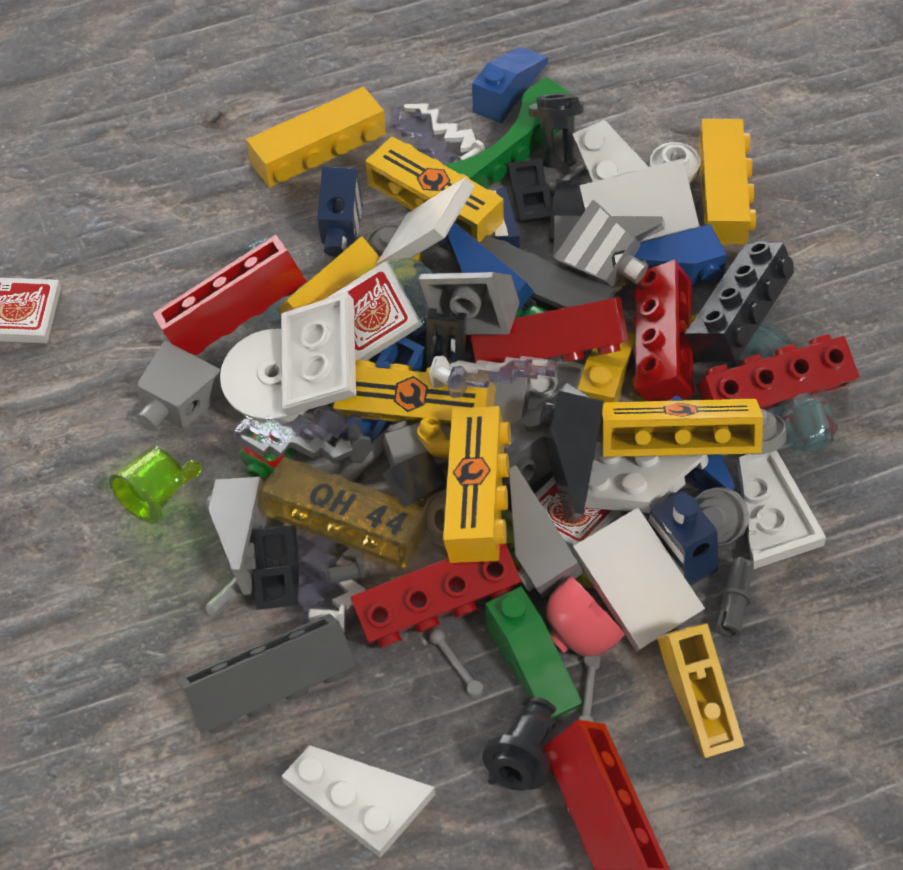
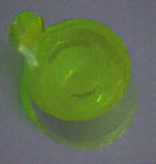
(151, 482)

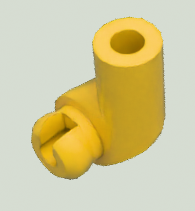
(433, 437)

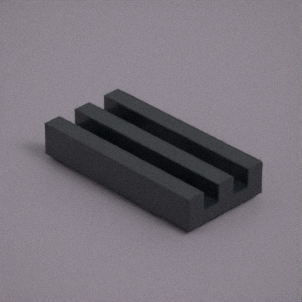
(446, 320)

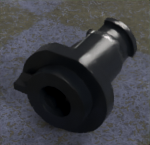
(557, 112)
(519, 756)

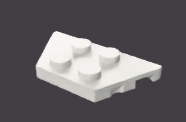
(637, 480)

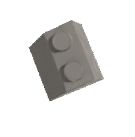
(485, 297)

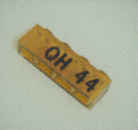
(344, 512)

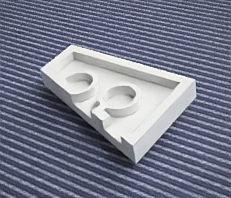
(606, 152)
(778, 514)
(358, 797)

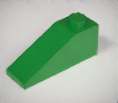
(530, 650)

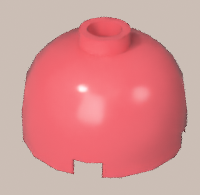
(580, 621)

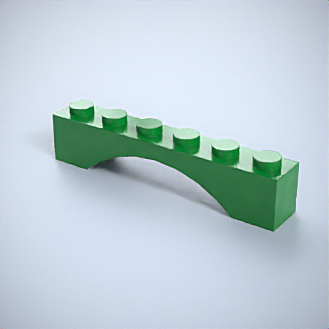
(514, 146)

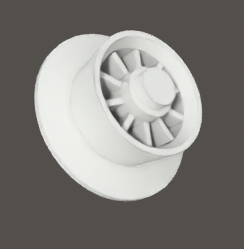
(253, 377)

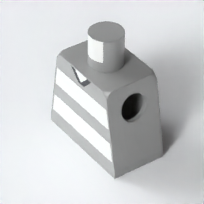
(601, 248)

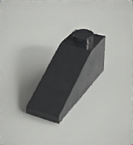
(571, 442)

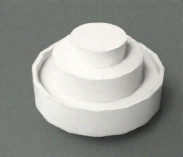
(675, 151)

